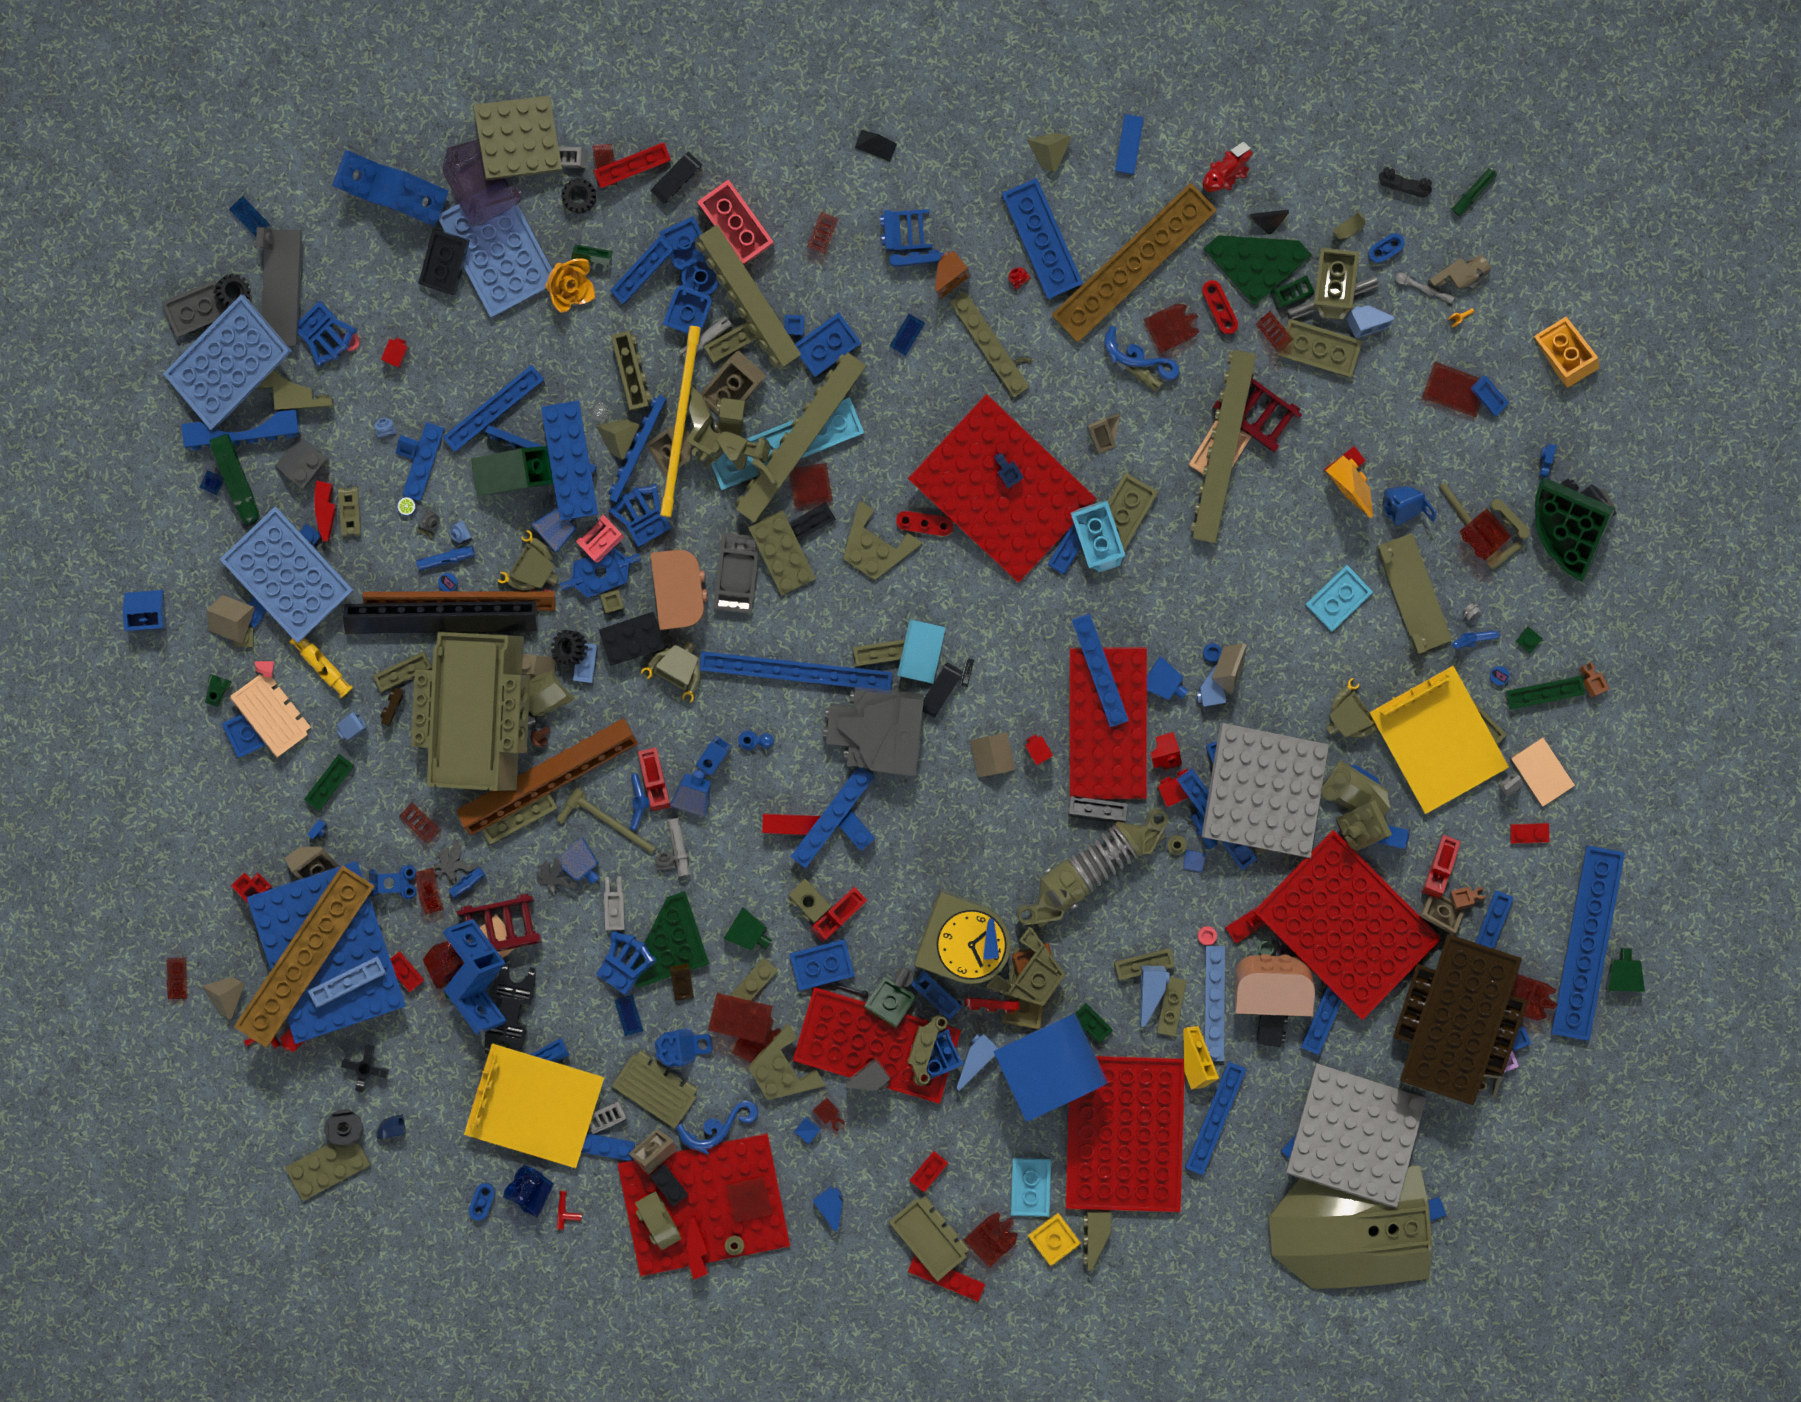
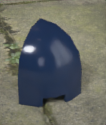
(391, 1127)

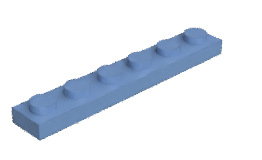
(1215, 1001)

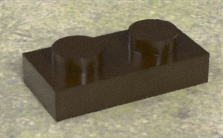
(388, 713)
(681, 982)

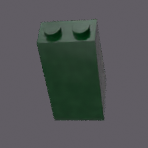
(512, 470)

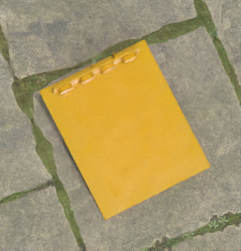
(1439, 739)
(534, 1105)

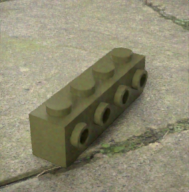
(630, 371)

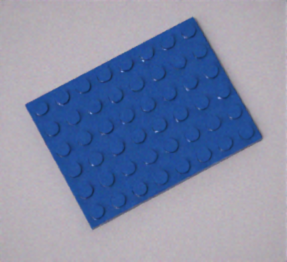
(279, 916)

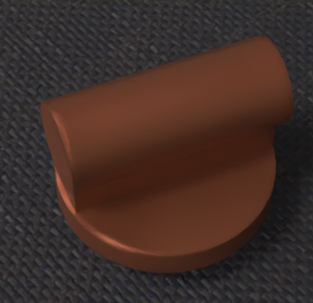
(538, 737)

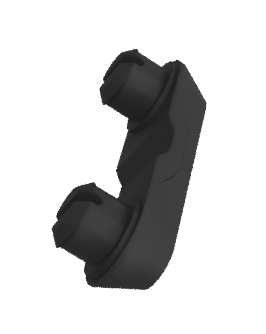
(1397, 182)

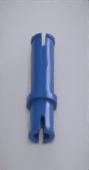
(445, 558)

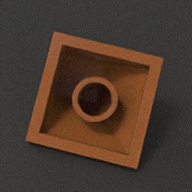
(950, 273)

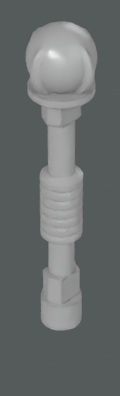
(1401, 278)

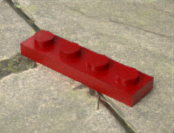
(631, 165)
(952, 1280)

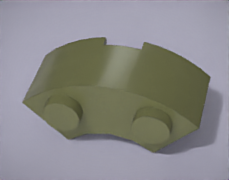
(730, 416)
(659, 1222)

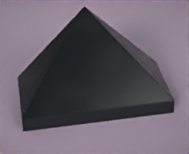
(875, 145)
(1269, 220)

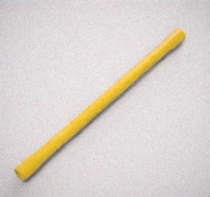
(692, 343)

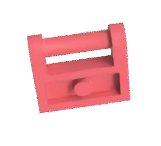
(603, 542)

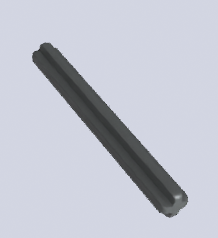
(1309, 307)

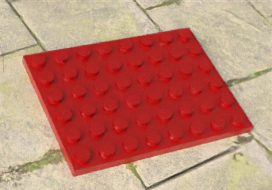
(1008, 523)
(1347, 925)
(1128, 1138)
(709, 1201)

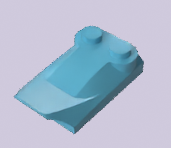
(1098, 536)

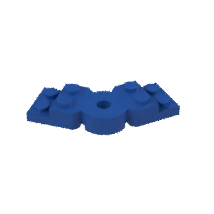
(691, 300)

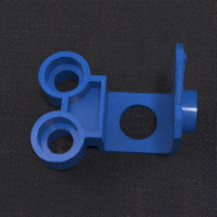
(401, 882)

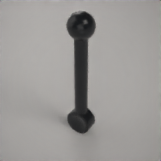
(834, 985)

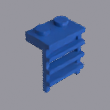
(892, 235)

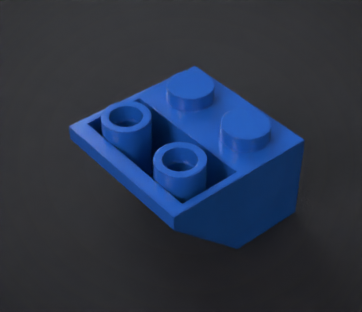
(144, 610)

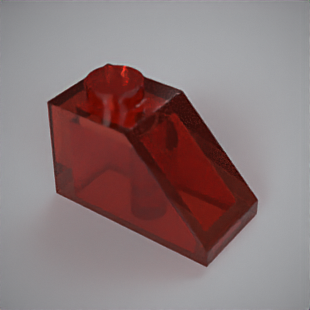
(429, 891)

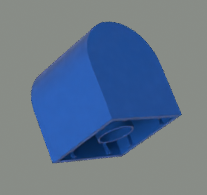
(1050, 1067)

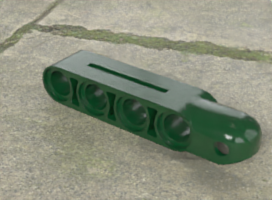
(235, 479)

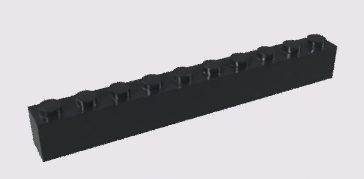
(440, 617)

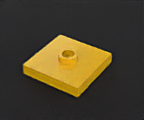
(1054, 1239)

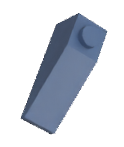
(1151, 990)
(978, 1056)

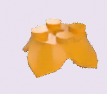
(579, 287)

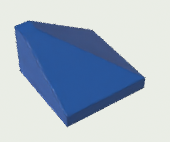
(1194, 860)

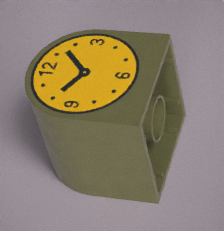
(956, 940)

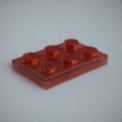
(1452, 389)
(740, 1018)

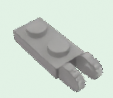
(614, 906)

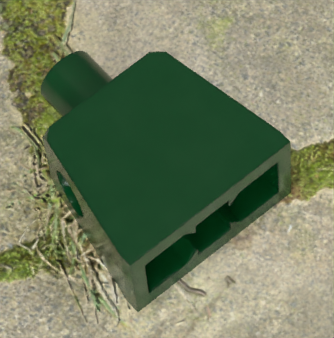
(747, 931)
(1625, 973)

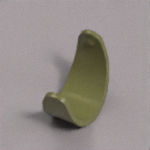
(1350, 227)

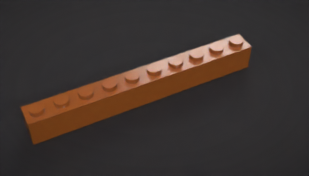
(548, 776)

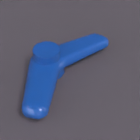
(1469, 639)
(640, 802)

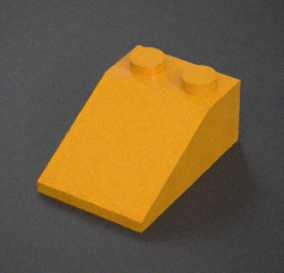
(1567, 352)
(1352, 484)

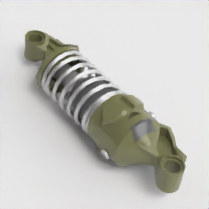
(1075, 877)

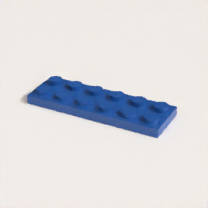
(1042, 238)
(569, 460)

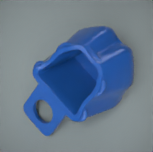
(1405, 503)
(680, 1047)

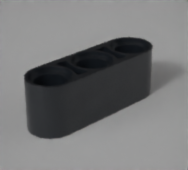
(675, 177)
(941, 689)

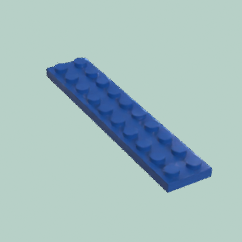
(1587, 942)

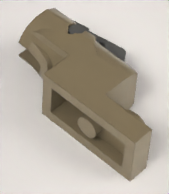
(1463, 274)

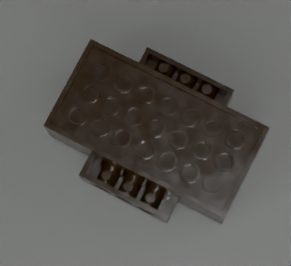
(1460, 1019)

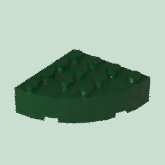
(1570, 526)

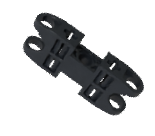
(510, 1008)

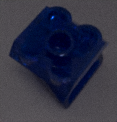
(529, 1190)

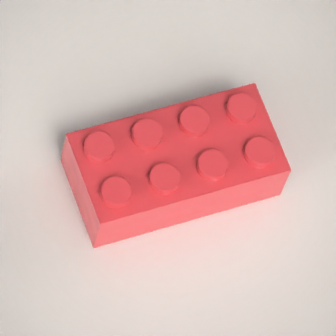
(736, 221)

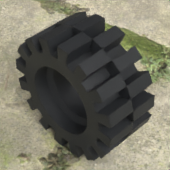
(578, 184)
(230, 280)
(577, 647)

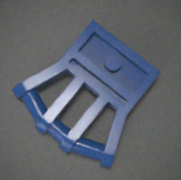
(315, 324)
(647, 526)
(618, 973)

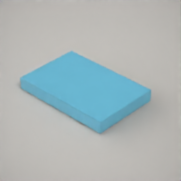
(1339, 598)
(921, 651)
(1030, 1187)

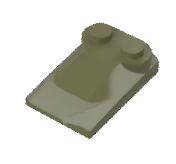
(1336, 282)
(1353, 789)

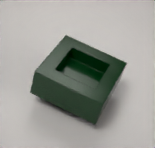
(1528, 639)

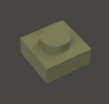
(612, 601)
(248, 639)

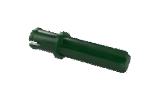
(1478, 187)

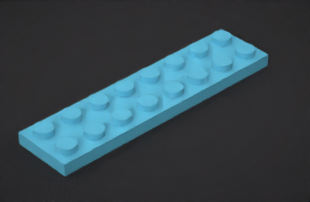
(839, 428)

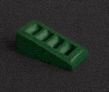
(1277, 298)

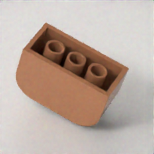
(678, 589)
(1273, 986)

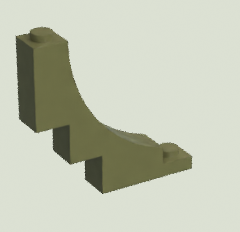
(293, 396)

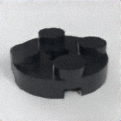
(344, 1139)

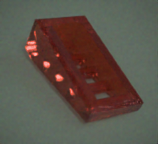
(822, 249)
(1284, 341)
(431, 834)

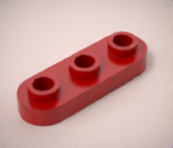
(1220, 298)
(933, 523)
(992, 1005)

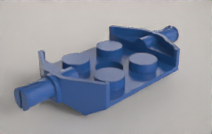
(589, 584)

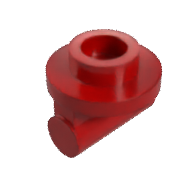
(1018, 277)

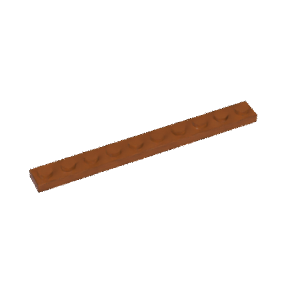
(545, 599)

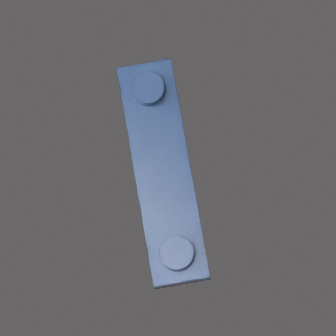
(346, 982)

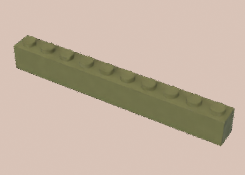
(802, 435)
(1224, 445)

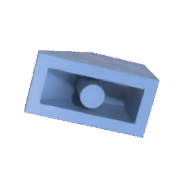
(1368, 320)
(1210, 691)
(351, 726)

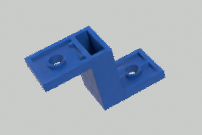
(390, 188)
(478, 971)

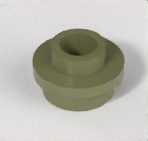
(1176, 838)
(730, 1240)

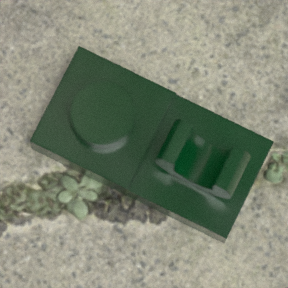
(594, 255)

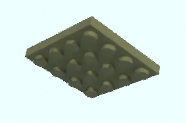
(517, 137)

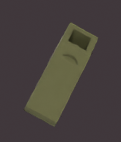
(1098, 1231)

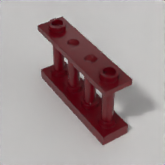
(1255, 429)
(512, 940)

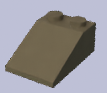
(733, 381)

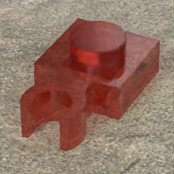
(827, 1112)

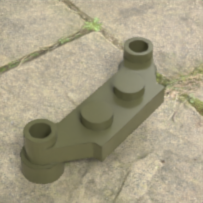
(923, 1047)

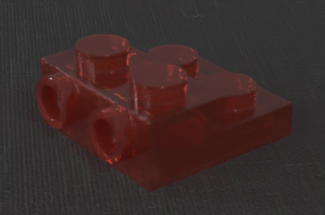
(1484, 534)

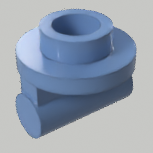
(384, 427)
(459, 532)

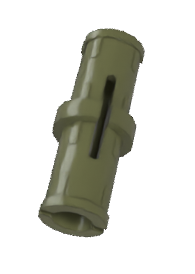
(1145, 377)

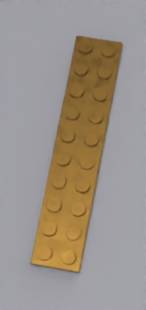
(1134, 262)
(304, 956)

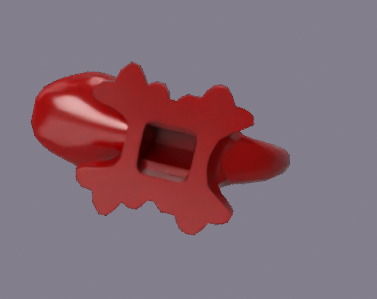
(1224, 173)

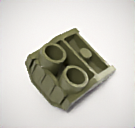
(547, 694)

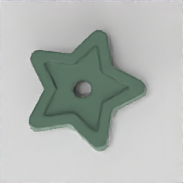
(1261, 944)

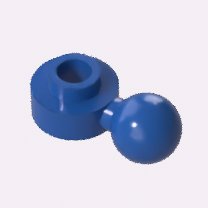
(765, 740)

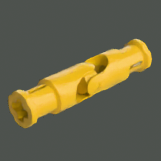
(333, 677)

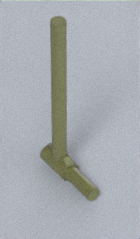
(1497, 557)
(578, 799)

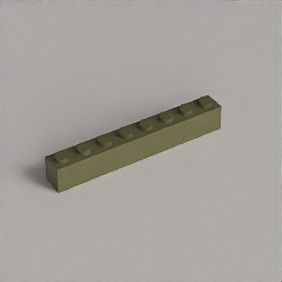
(747, 297)

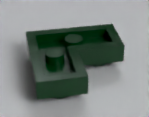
(1093, 1022)

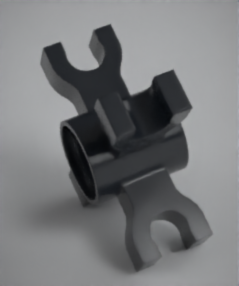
(377, 1071)

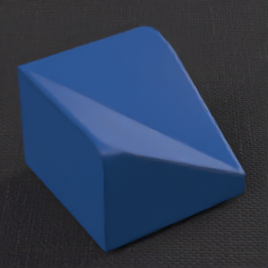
(807, 1130)

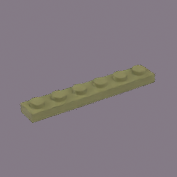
(989, 344)

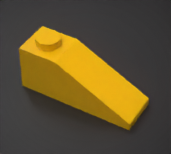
(1197, 1060)

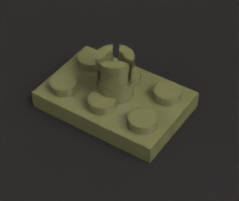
(1363, 826)

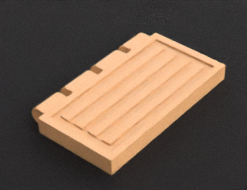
(269, 715)

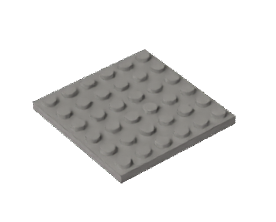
(1265, 790)
(1356, 1135)

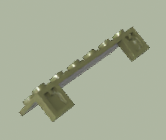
(1414, 593)

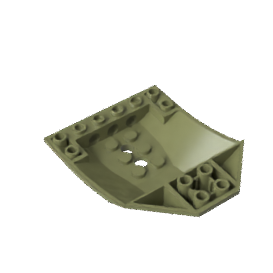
(1327, 1240)

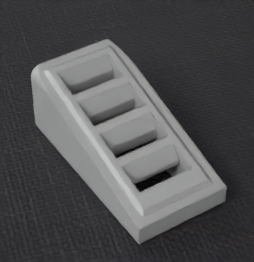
(581, 157)
(1511, 784)
(622, 1116)

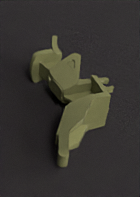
(713, 445)

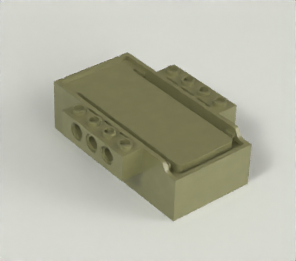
(472, 711)

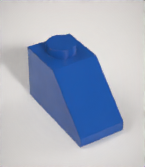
(856, 830)
(830, 1205)

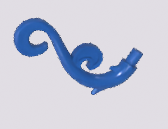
(1139, 361)
(722, 1130)

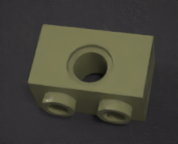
(805, 889)

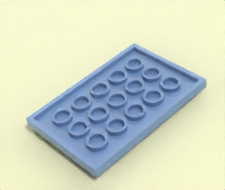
(501, 257)
(227, 362)
(286, 574)

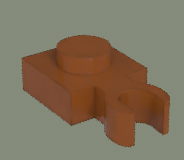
(1594, 682)
(1464, 898)

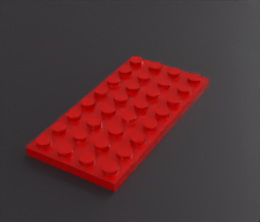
(1104, 758)
(846, 1037)

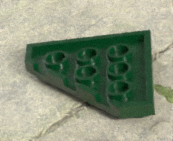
(1256, 263)
(673, 941)

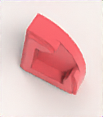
(265, 668)

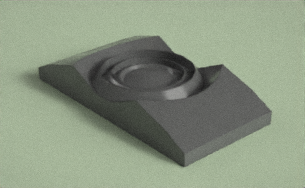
(736, 573)

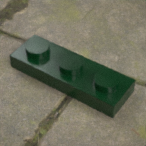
(329, 782)

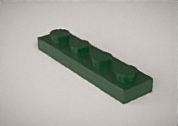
(1545, 692)

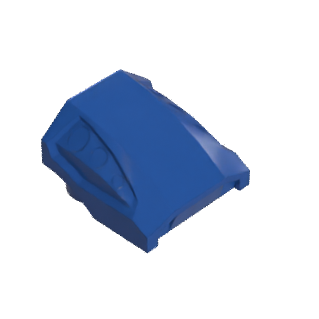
(943, 1056)

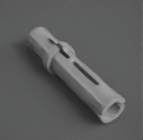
(710, 334)
(678, 846)

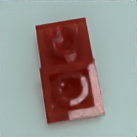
(602, 156)
(177, 978)

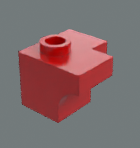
(1167, 752)
(249, 886)

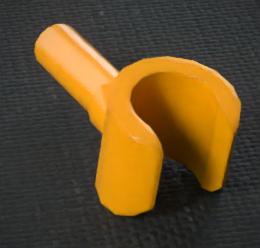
(1458, 317)

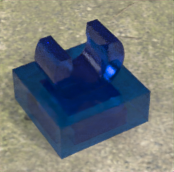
(212, 483)

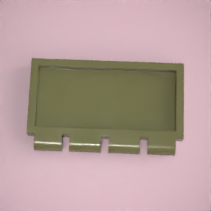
(654, 1090)
(928, 1239)

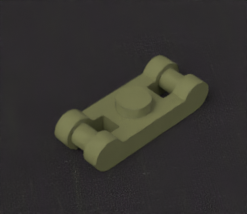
(349, 511)
(1510, 518)

